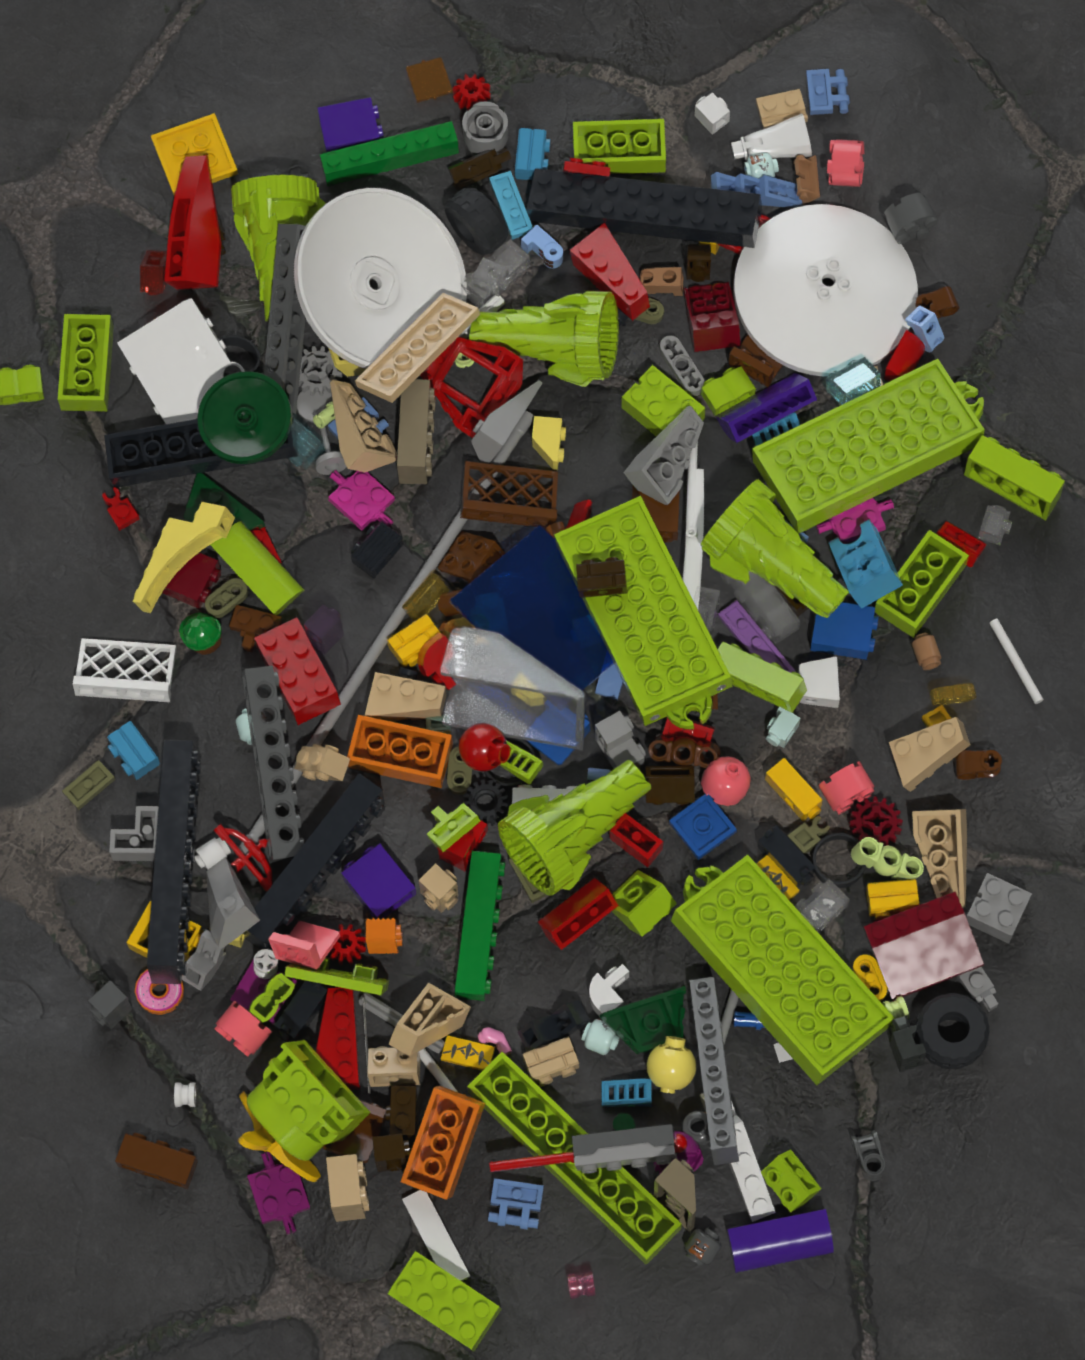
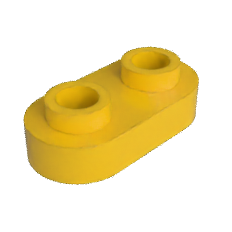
(873, 977)

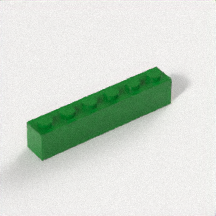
(389, 153)
(478, 926)

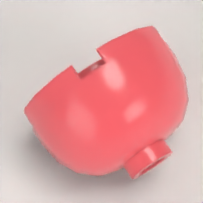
(726, 780)

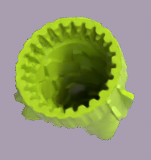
(258, 210)
(571, 331)
(759, 540)
(552, 836)

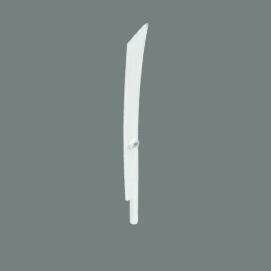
(694, 525)

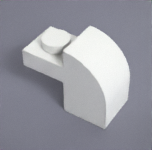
(602, 992)

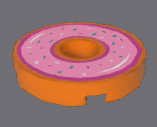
(157, 1004)

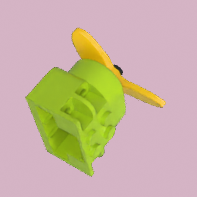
(299, 1109)

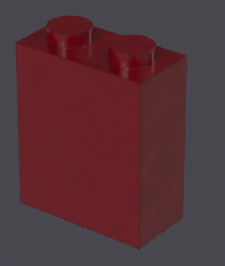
(194, 580)

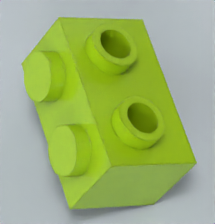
(790, 1180)

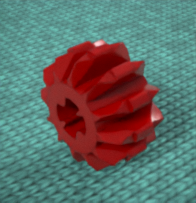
(471, 85)
(355, 945)

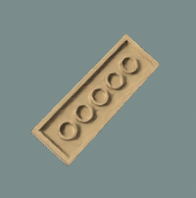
(417, 347)

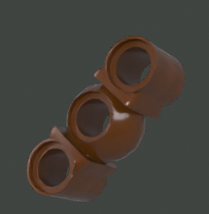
(672, 751)

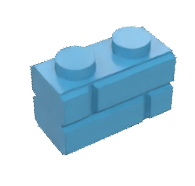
(531, 152)
(132, 750)

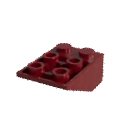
(712, 317)

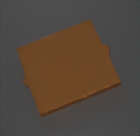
(429, 79)

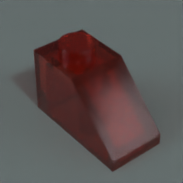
(153, 272)

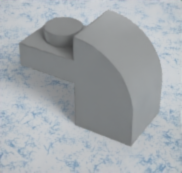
(204, 962)

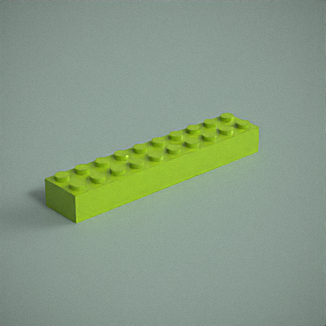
(547, 1130)

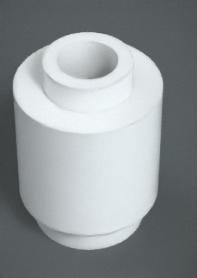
(211, 853)

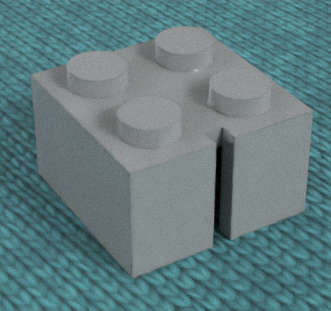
(998, 908)

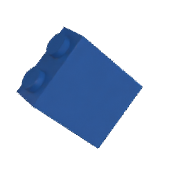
(845, 631)

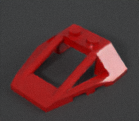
(509, 380)

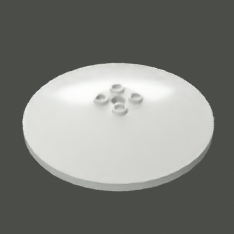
(381, 239)
(815, 324)

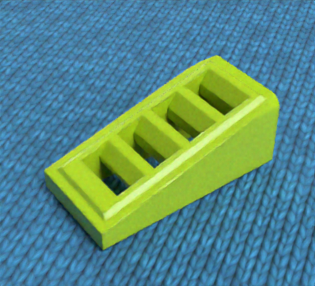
(532, 772)

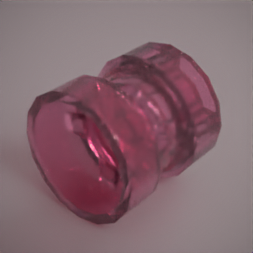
(581, 1284)

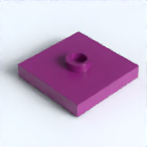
(251, 987)

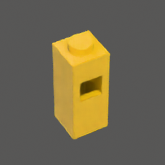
(794, 790)

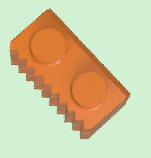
(383, 936)

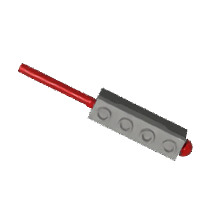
(610, 1150)

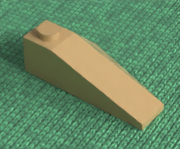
(358, 437)
(943, 849)

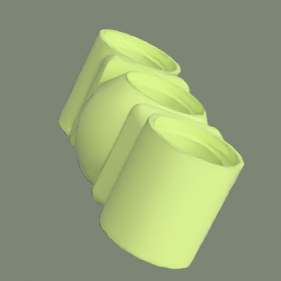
(876, 859)

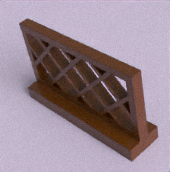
(512, 512)

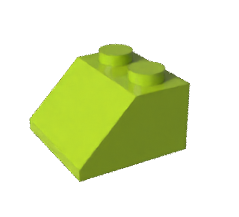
(642, 902)

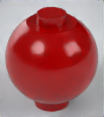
(483, 747)

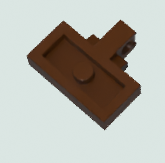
(252, 624)

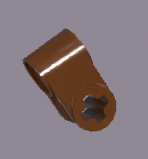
(940, 302)
(974, 764)

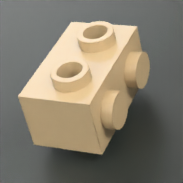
(321, 763)
(439, 888)
(392, 1067)

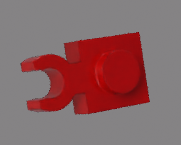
(120, 511)

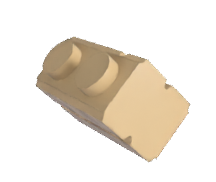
(551, 1061)

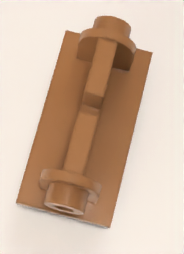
(808, 178)

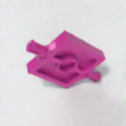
(361, 499)
(847, 524)

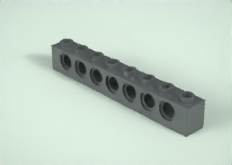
(285, 317)
(266, 678)
(714, 1071)

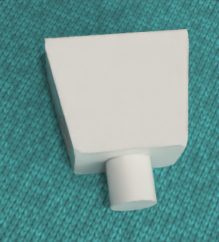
(821, 682)

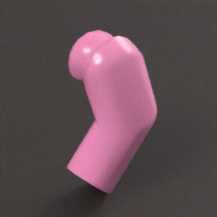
(496, 1037)

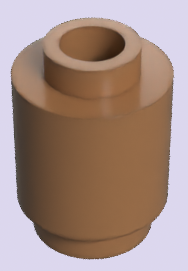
(926, 651)

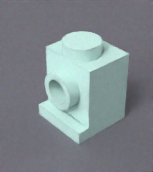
(782, 727)

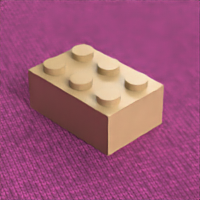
(347, 1187)

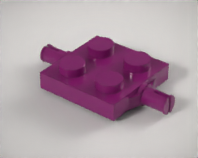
(278, 1193)

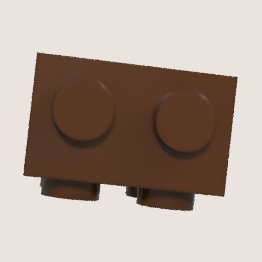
(360, 1139)

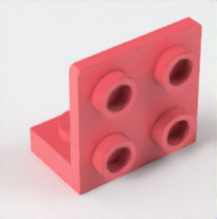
(305, 945)

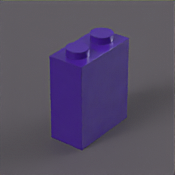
(349, 124)
(378, 882)

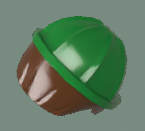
(201, 633)

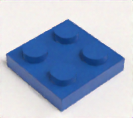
(702, 826)

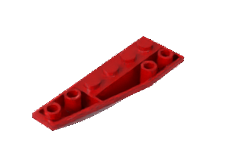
(193, 230)

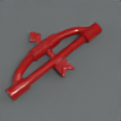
(243, 859)

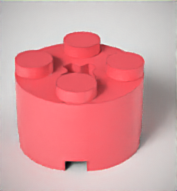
(846, 163)
(846, 787)
(243, 1028)

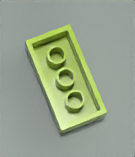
(622, 144)
(85, 362)
(1014, 477)
(925, 581)
(444, 1301)

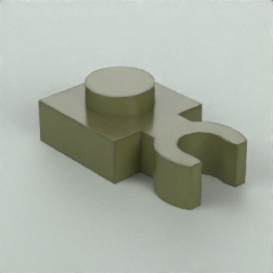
(808, 837)

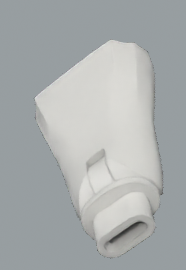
(780, 141)

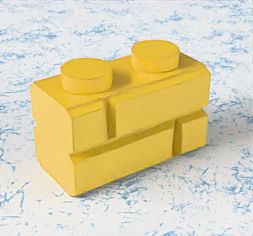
(408, 642)
(891, 897)

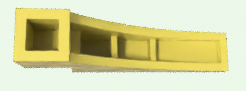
(178, 545)

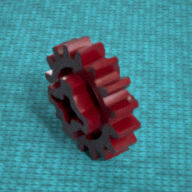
(886, 821)

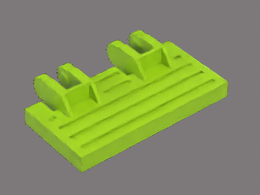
(361, 980)

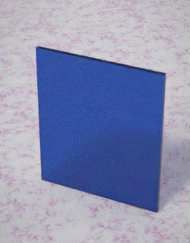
(538, 608)

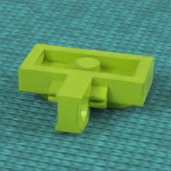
(451, 826)

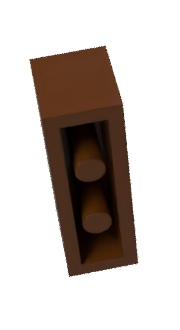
(157, 1160)

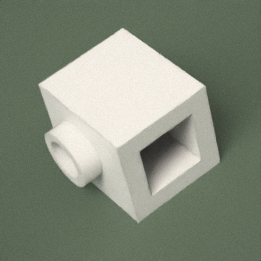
(712, 112)

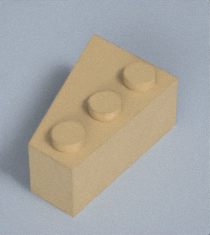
(404, 699)
(927, 750)
(428, 1020)

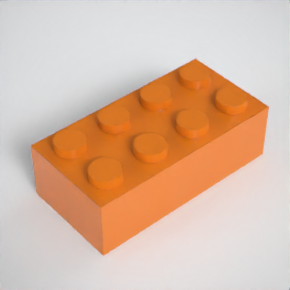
(399, 751)
(443, 1142)

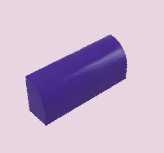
(766, 407)
(780, 1240)

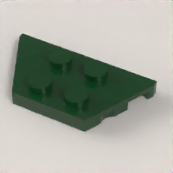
(207, 491)
(648, 1021)

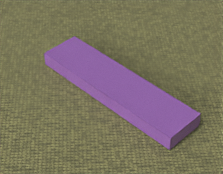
(751, 635)

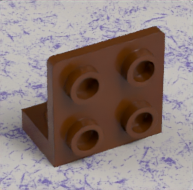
(754, 362)
(470, 556)

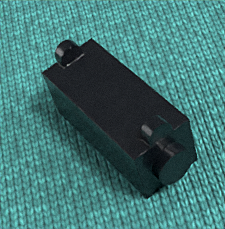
(787, 856)
(301, 1011)

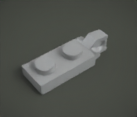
(979, 987)

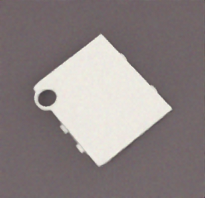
(177, 360)

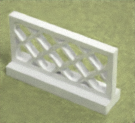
(124, 688)

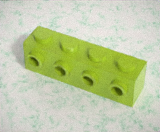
(762, 678)

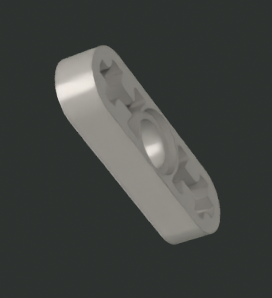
(681, 355)

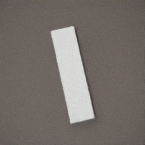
(435, 1234)

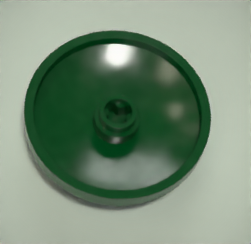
(245, 417)

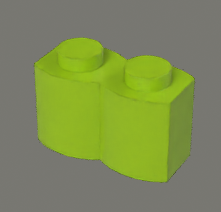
(21, 385)
(727, 390)
(275, 992)

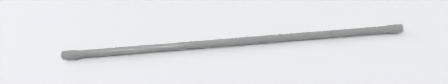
(397, 616)

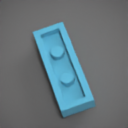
(510, 204)

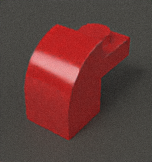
(431, 659)

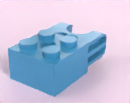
(866, 566)

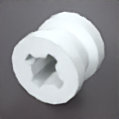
(265, 957)
(185, 1094)

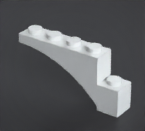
(748, 1174)

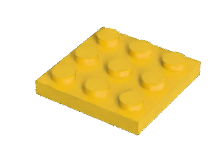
(194, 139)

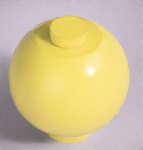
(671, 1065)

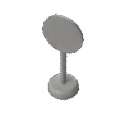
(308, 407)

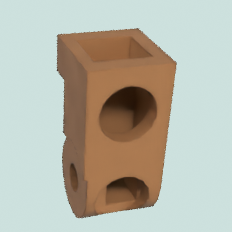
(663, 280)

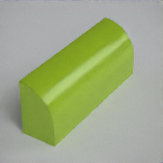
(258, 568)

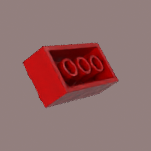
(300, 672)

